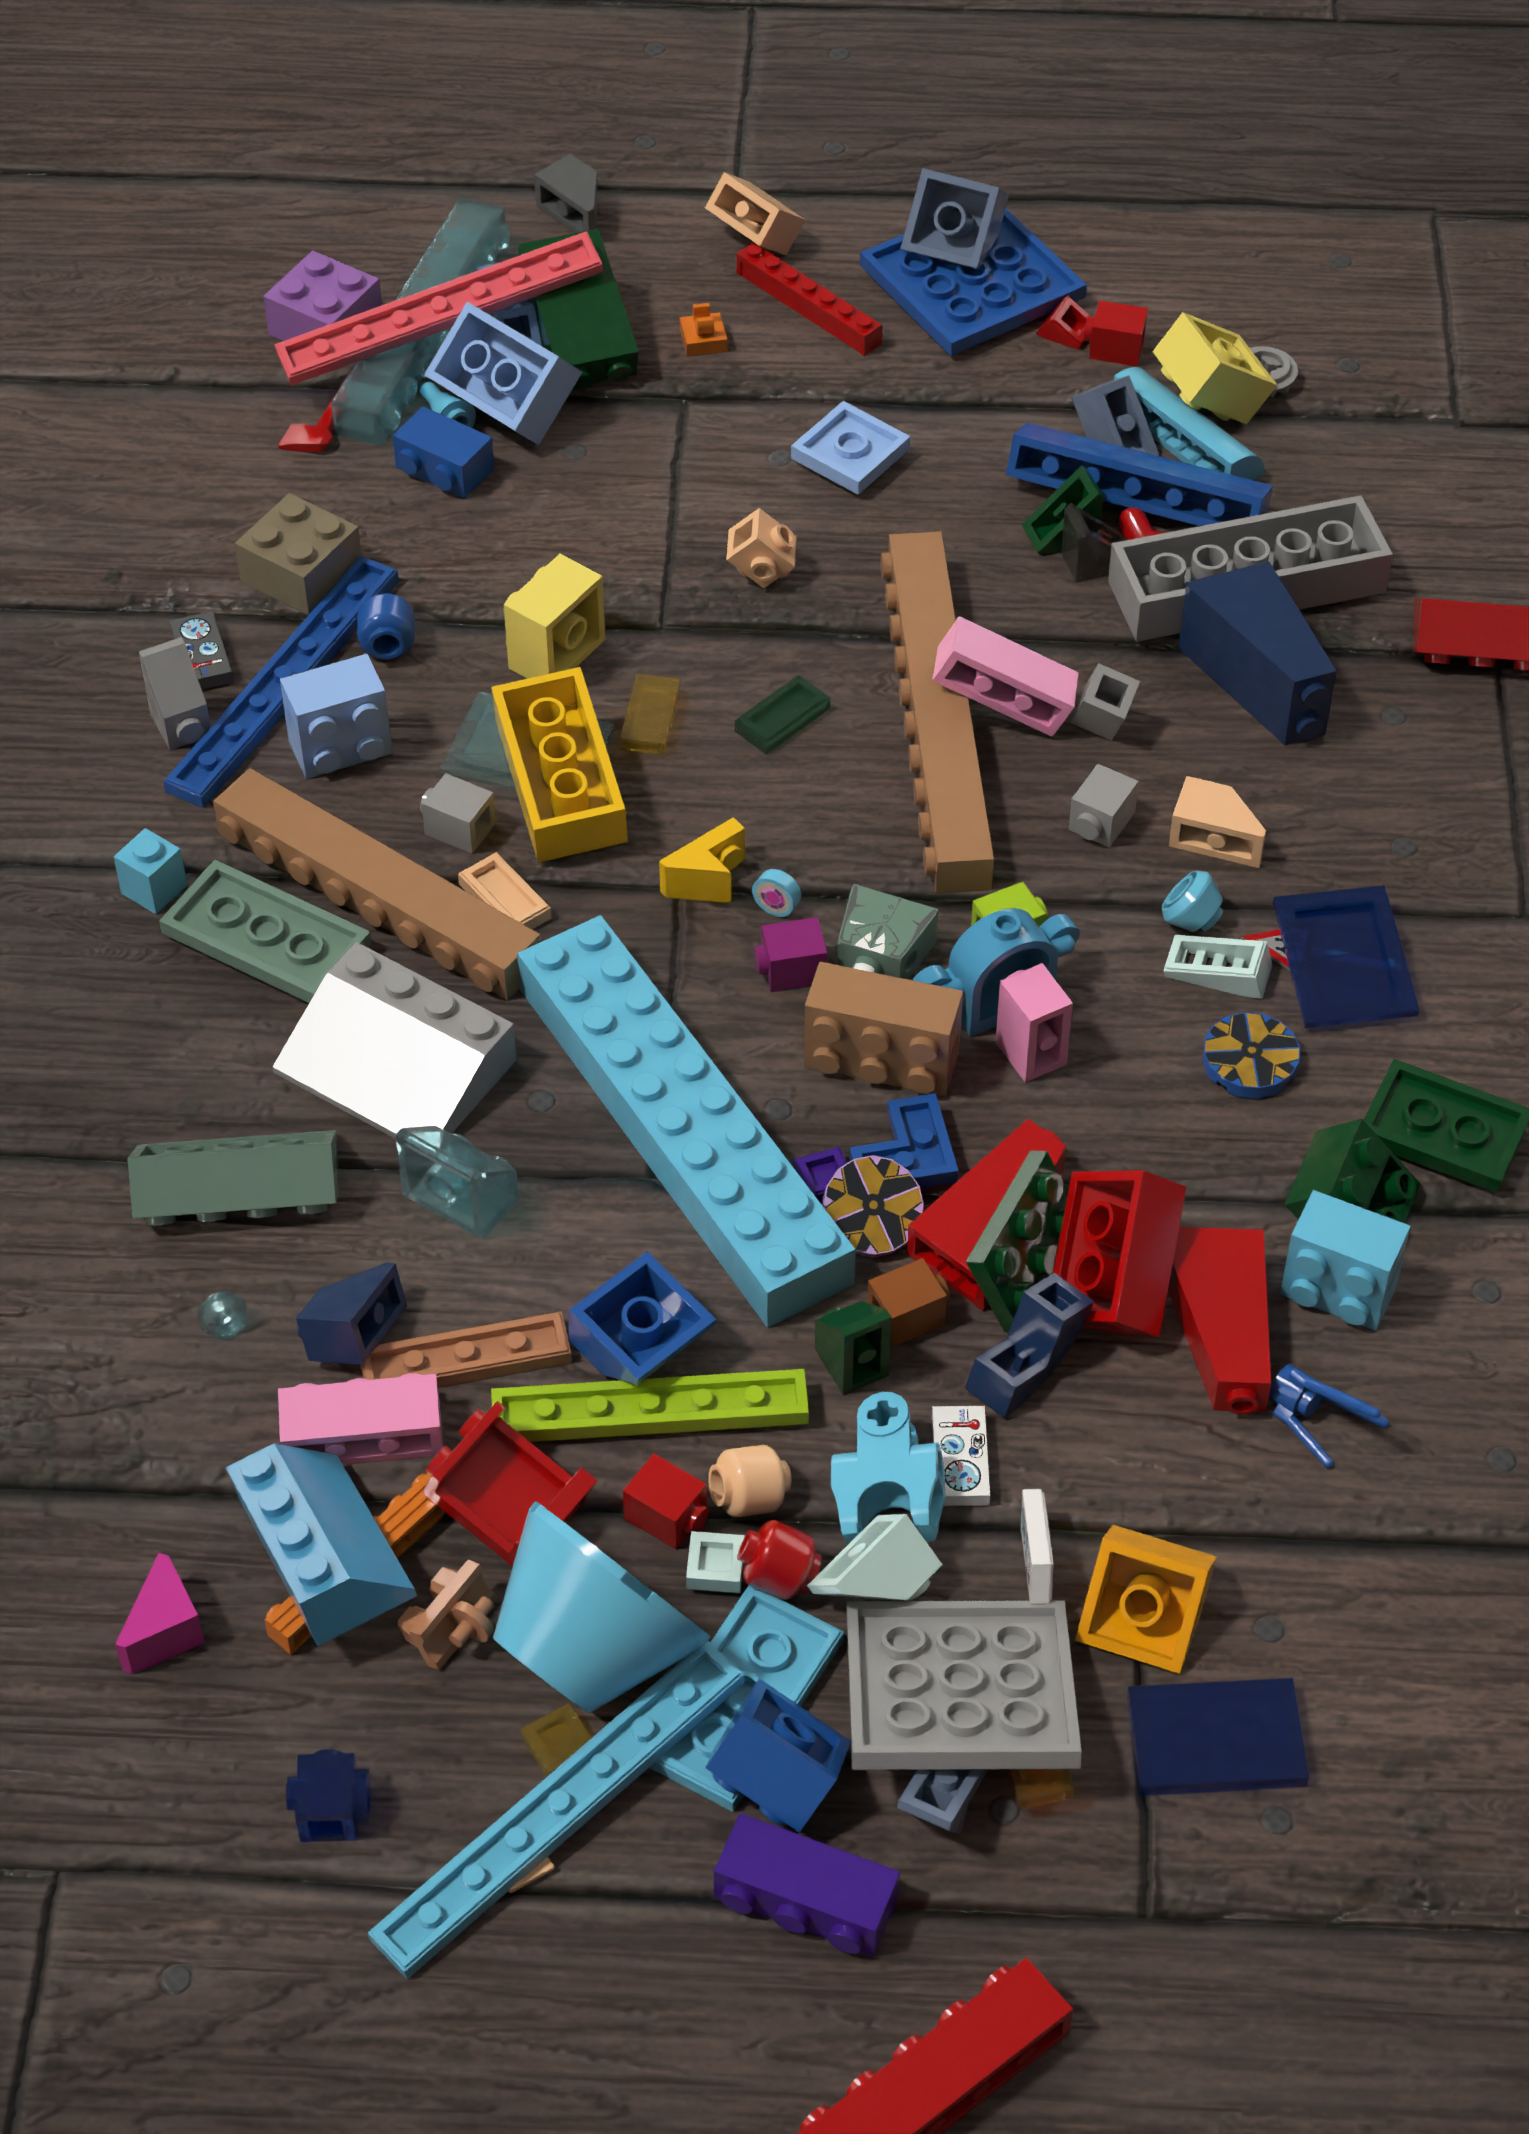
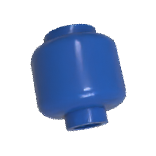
(386, 626)

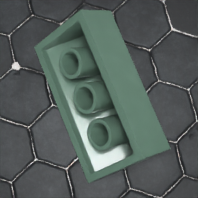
(234, 1176)

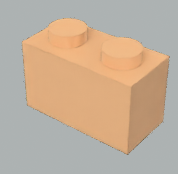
(755, 214)

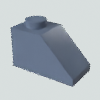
(1115, 415)

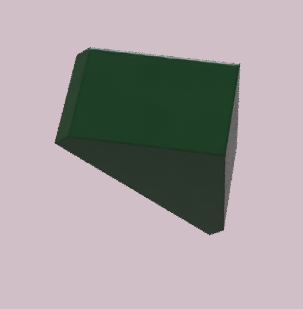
(1047, 522)

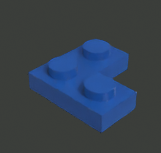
(919, 1141)

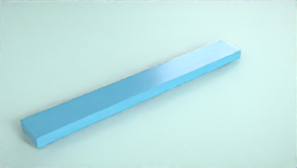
(555, 1809)

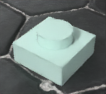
(714, 1562)

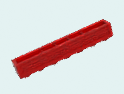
(809, 299)

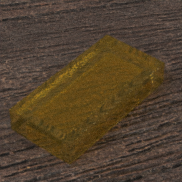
(650, 714)

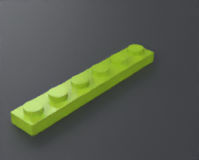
(656, 1405)

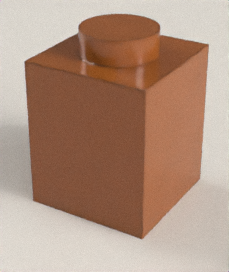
(912, 1298)

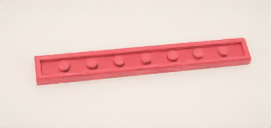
(438, 308)

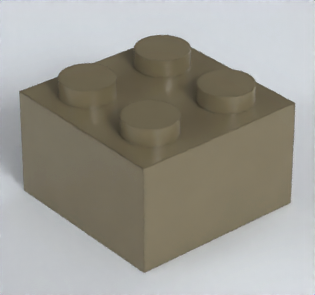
(297, 553)

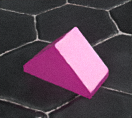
(159, 1622)

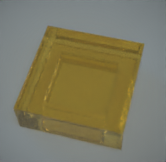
(555, 1738)

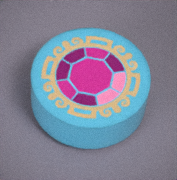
(776, 892)

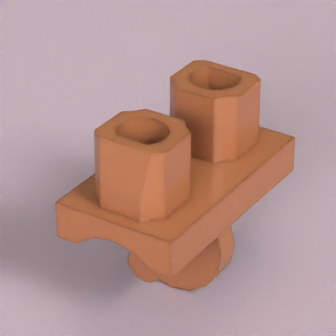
(456, 1614)

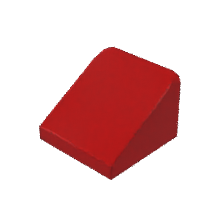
(1065, 324)

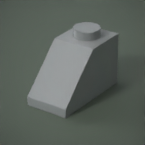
(174, 693)

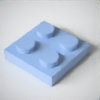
(850, 447)

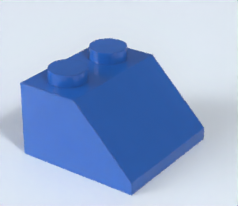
(637, 1321)
(778, 1756)

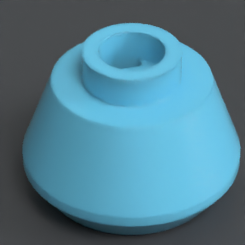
(1193, 903)

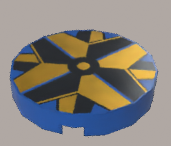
(1251, 1055)

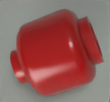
(779, 1560)

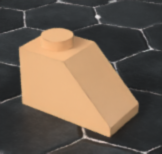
(1216, 823)

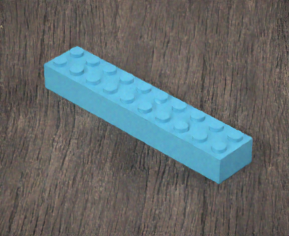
(687, 1122)

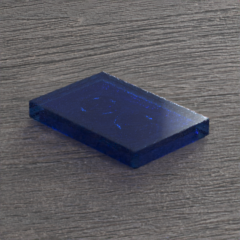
(1217, 1736)

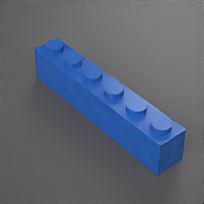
(1136, 477)

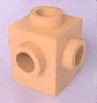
(761, 548)

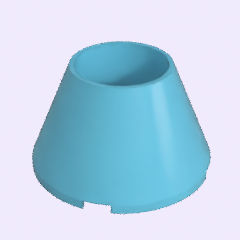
(585, 1617)

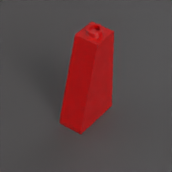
(957, 1219)
(1224, 1313)

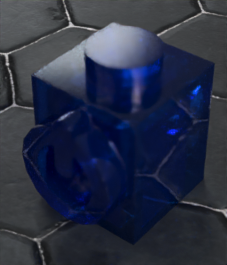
(328, 1796)

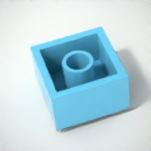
(1344, 1260)

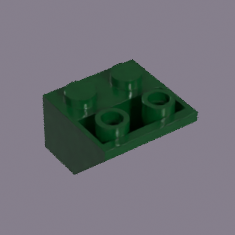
(1356, 1168)

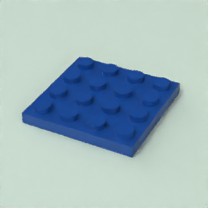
(971, 305)

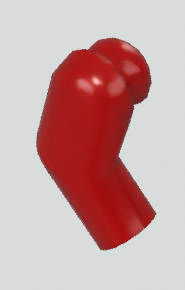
(1135, 524)

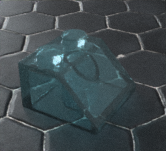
(455, 1178)

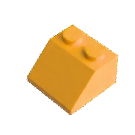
(1145, 1598)

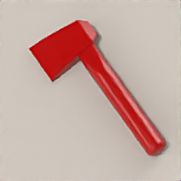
(310, 438)

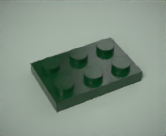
(1447, 1125)
(1020, 1237)

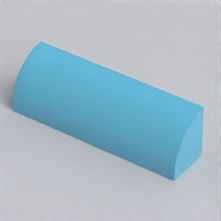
(1188, 432)

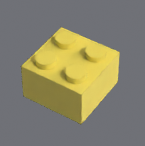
(1214, 369)
(554, 619)

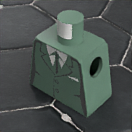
(885, 933)

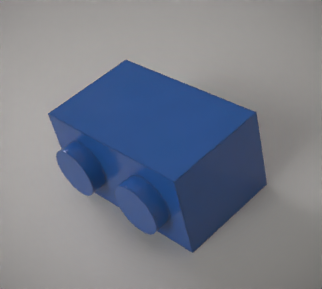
(443, 452)

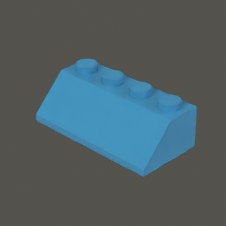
(320, 1538)

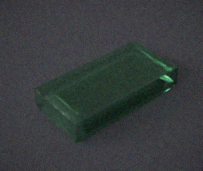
(782, 714)

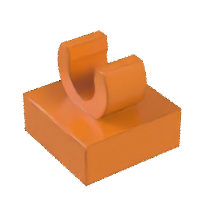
(703, 332)

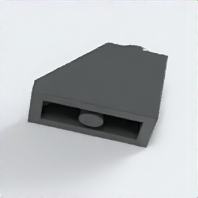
(569, 193)

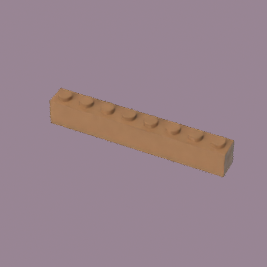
(374, 882)

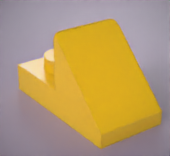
(704, 865)

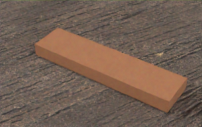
(475, 1351)

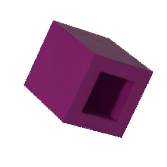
(790, 953)

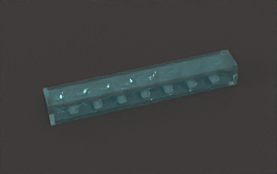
(383, 384)

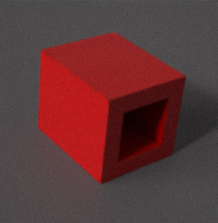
(1116, 333)
(666, 1501)

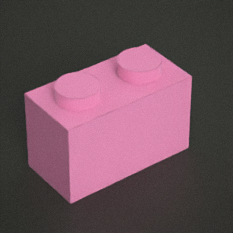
(1033, 1022)

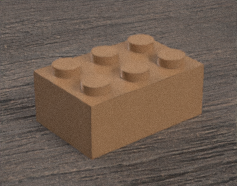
(882, 1029)

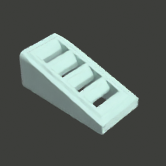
(1236, 979)

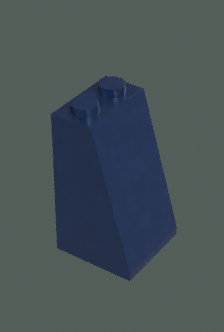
(1259, 650)

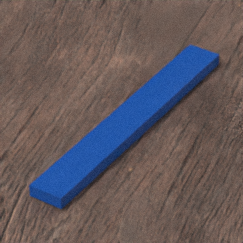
(261, 701)

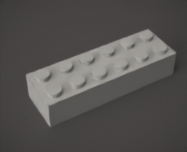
(1317, 550)

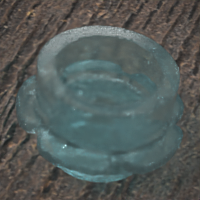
(223, 1315)

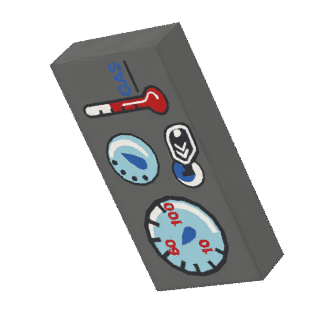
(204, 648)

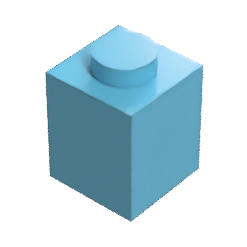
(150, 871)

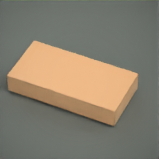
(505, 890)

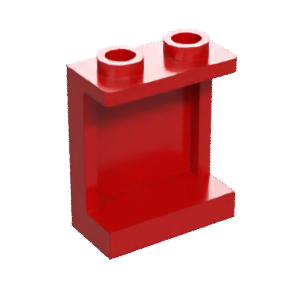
(497, 1479)

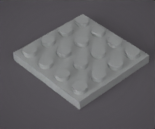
(961, 1686)

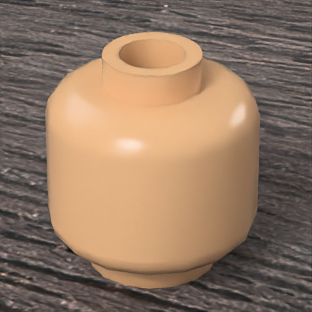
(749, 1480)

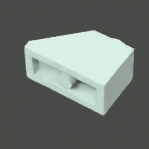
(880, 1563)

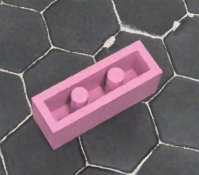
(1005, 676)
(364, 1418)

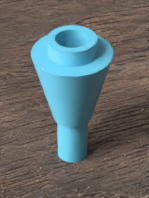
(448, 405)

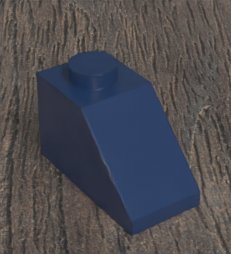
(351, 1316)

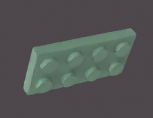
(261, 930)

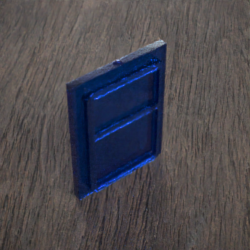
(1345, 956)

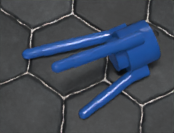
(1302, 1394)

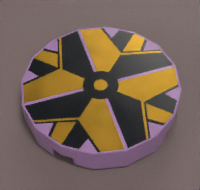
(873, 1204)

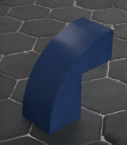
(1037, 1341)

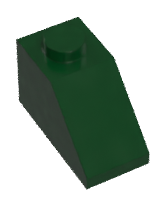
(854, 1344)

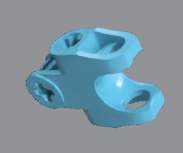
(888, 1470)

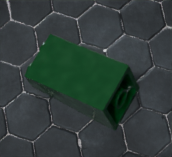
(587, 321)

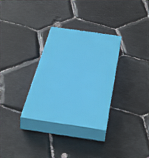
(764, 1642)

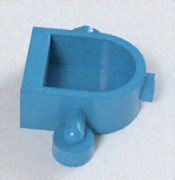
(992, 952)

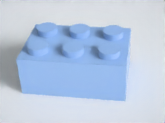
(503, 373)

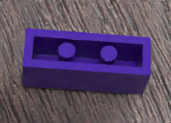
(806, 1885)

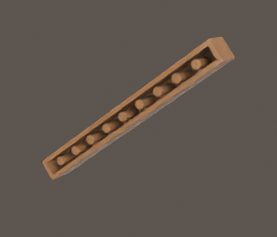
(937, 718)

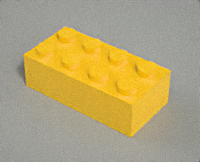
(559, 764)

